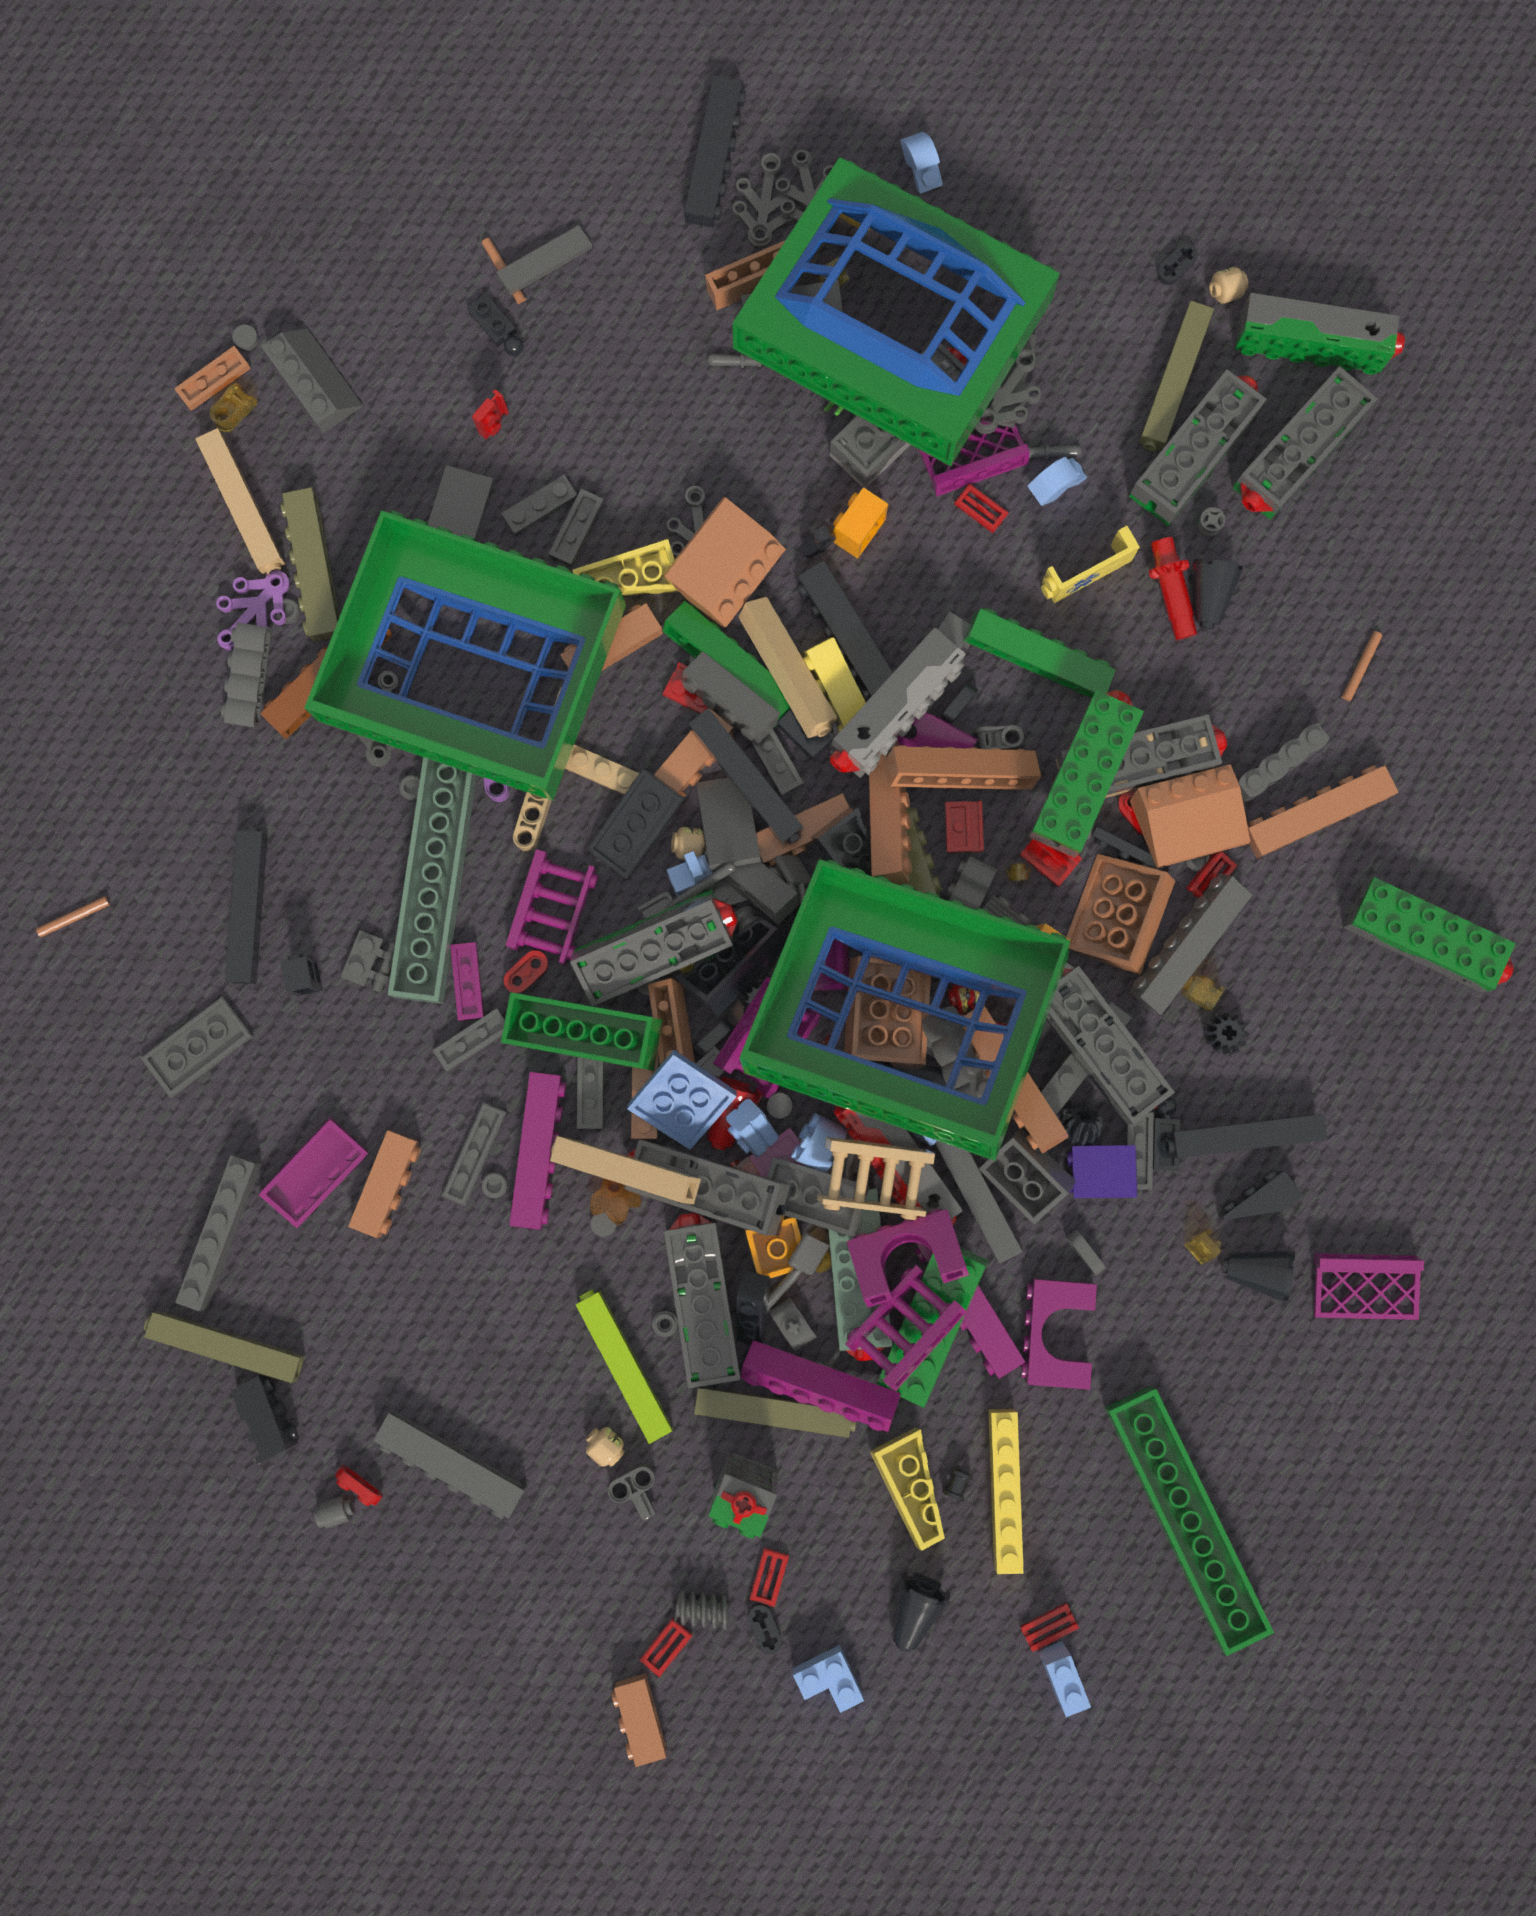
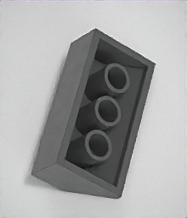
(312, 377)

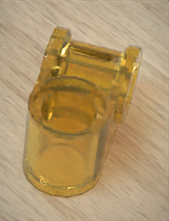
(234, 405)

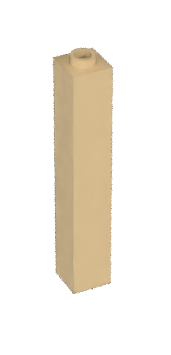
(240, 501)
(787, 667)
(625, 1170)

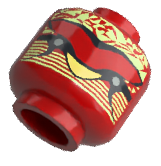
(962, 998)

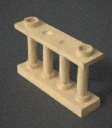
(866, 1152)

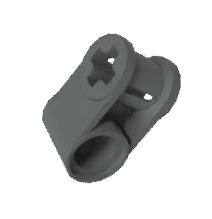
(996, 737)

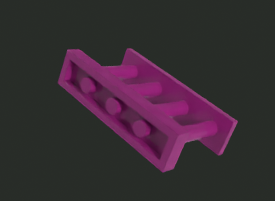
(534, 889)
(729, 1055)
(931, 1333)

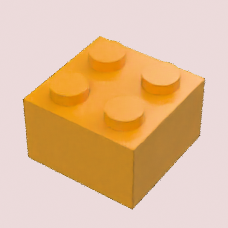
(859, 522)
(773, 1252)

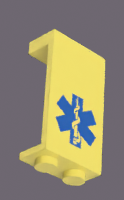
(1125, 549)

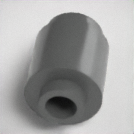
(334, 1512)

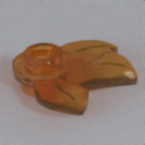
(614, 1203)

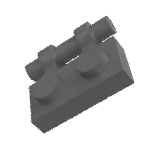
(362, 960)

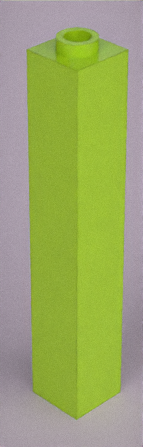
(624, 1366)

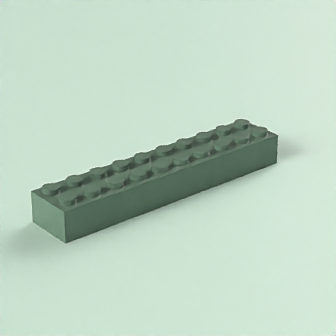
(432, 883)

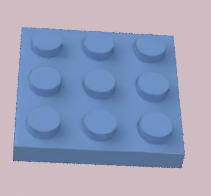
(682, 1099)

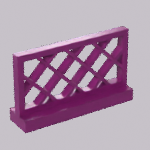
(984, 466)
(1367, 1264)

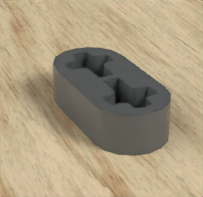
(1085, 1252)

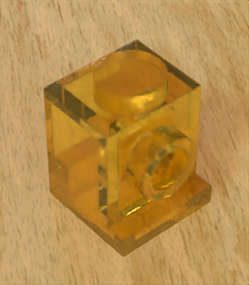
(1202, 992)

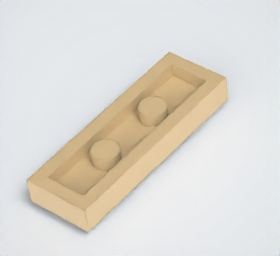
(600, 770)

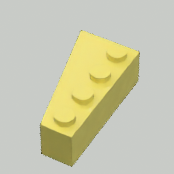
(635, 571)
(834, 680)
(908, 1480)

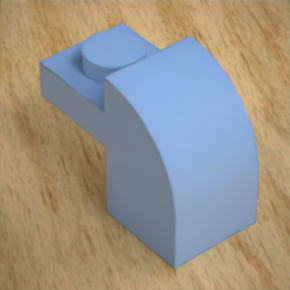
(923, 159)
(1056, 480)
(688, 873)

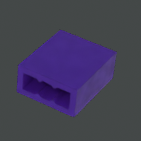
(1104, 1171)

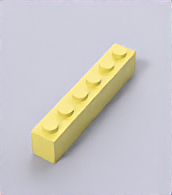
(1005, 1491)

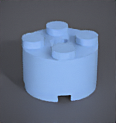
(812, 1147)

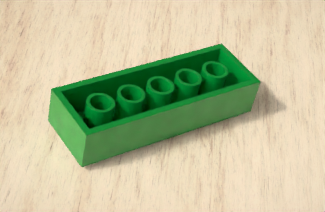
(582, 1031)
(922, 1381)

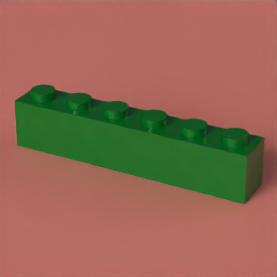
(699, 635)
(1038, 653)

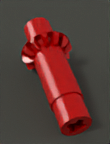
(1173, 587)

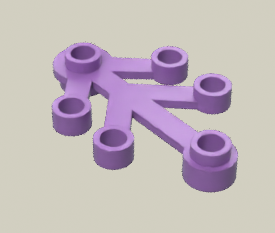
(255, 605)

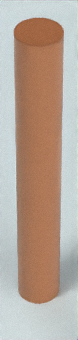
(499, 264)
(1362, 666)
(73, 916)

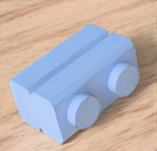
(751, 1128)

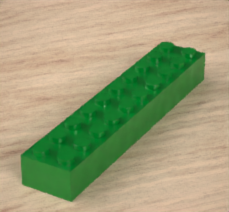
(1189, 1520)

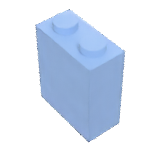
(1064, 1679)

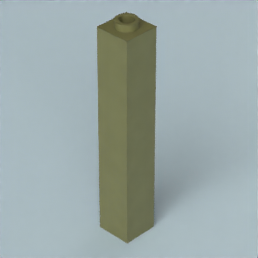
(1175, 376)
(224, 1346)
(770, 1411)

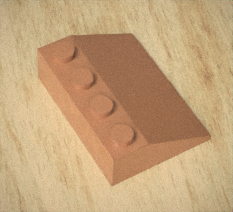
(724, 562)
(1191, 816)
(1120, 913)
(884, 1029)

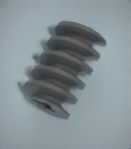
(702, 1609)

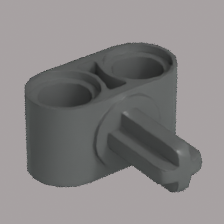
(792, 1324)
(636, 1490)

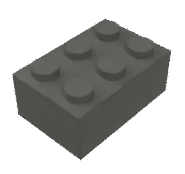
(1027, 1176)

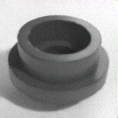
(661, 1331)

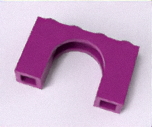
(871, 1251)
(1046, 1298)

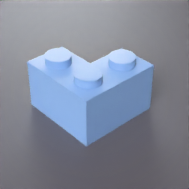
(832, 1672)

